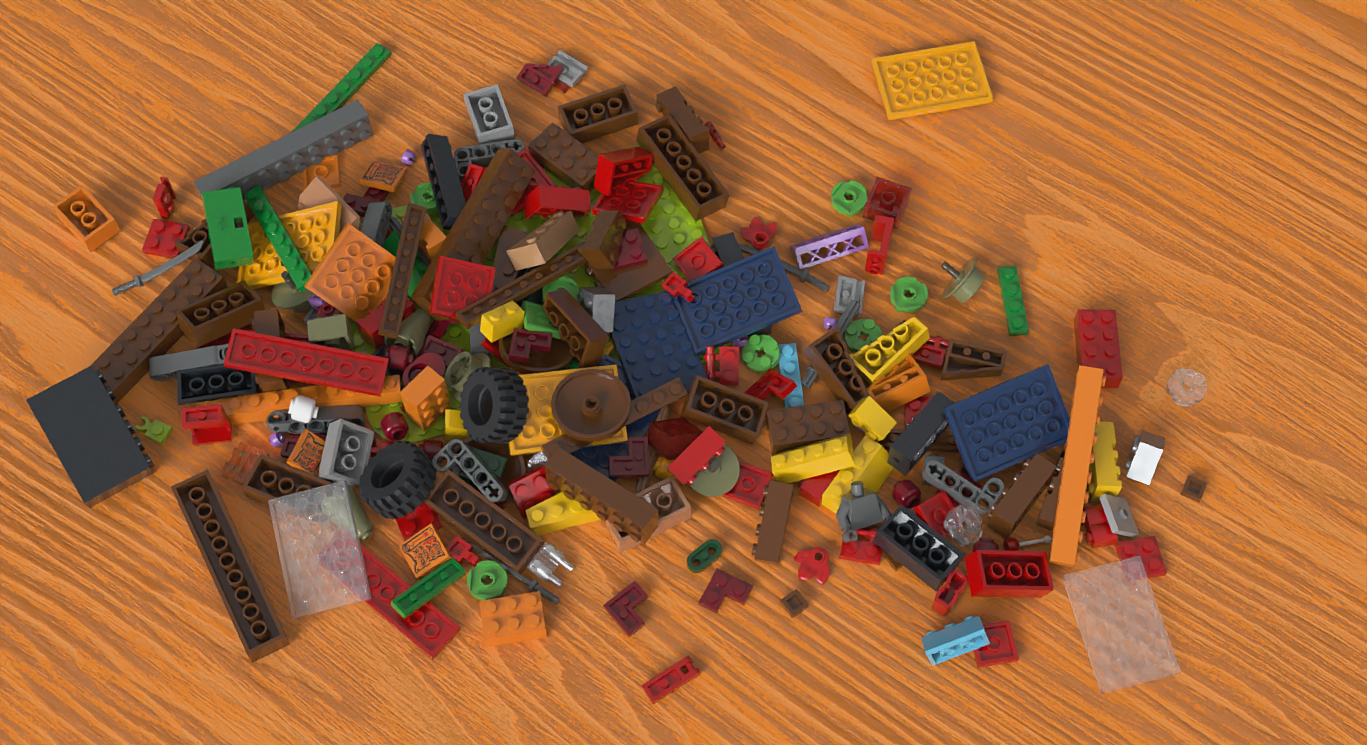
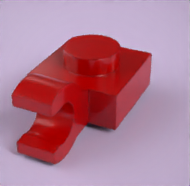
(677, 286)
(461, 551)

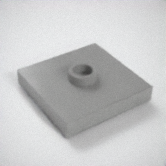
(1119, 515)

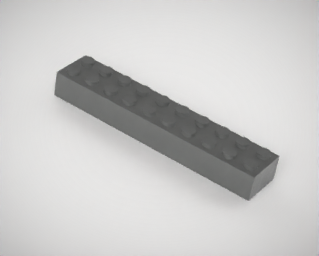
(292, 152)

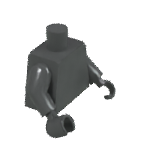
(860, 510)

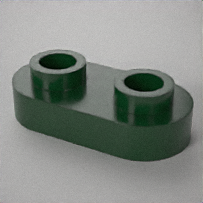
(703, 556)

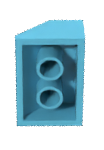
(955, 640)

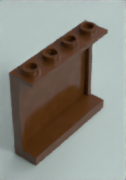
(633, 279)

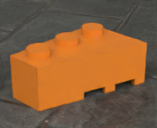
(430, 238)
(900, 386)

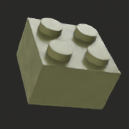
(331, 332)

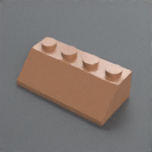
(321, 193)
(671, 507)

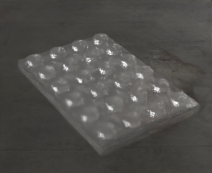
(319, 549)
(1121, 624)

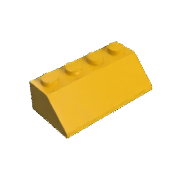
(813, 459)
(869, 467)

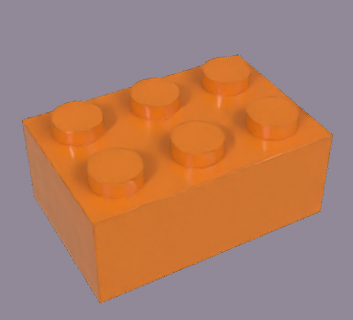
(86, 218)
(426, 398)
(513, 619)

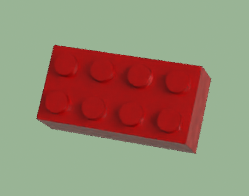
(1099, 343)
(1008, 574)

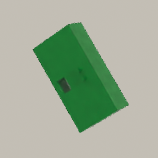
(227, 228)

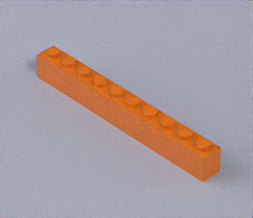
(258, 406)
(1076, 466)

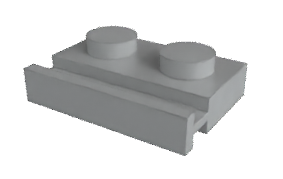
(573, 68)
(847, 290)

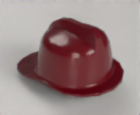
(427, 359)

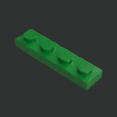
(1012, 301)
(428, 587)

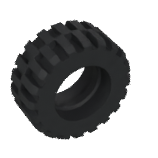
(494, 405)
(397, 479)

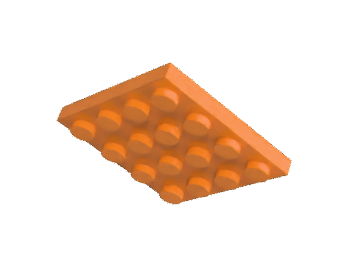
(353, 274)

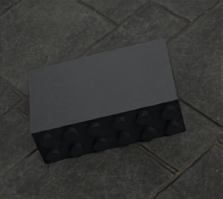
(91, 436)

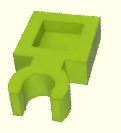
(155, 431)

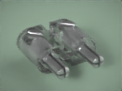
(547, 561)

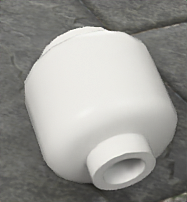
(303, 409)

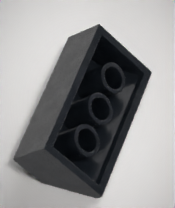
(213, 384)
(918, 547)

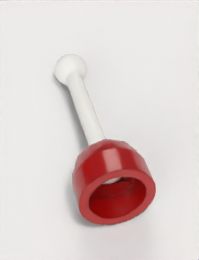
(1012, 544)

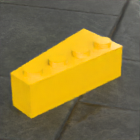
(888, 350)
(1104, 468)
(558, 514)

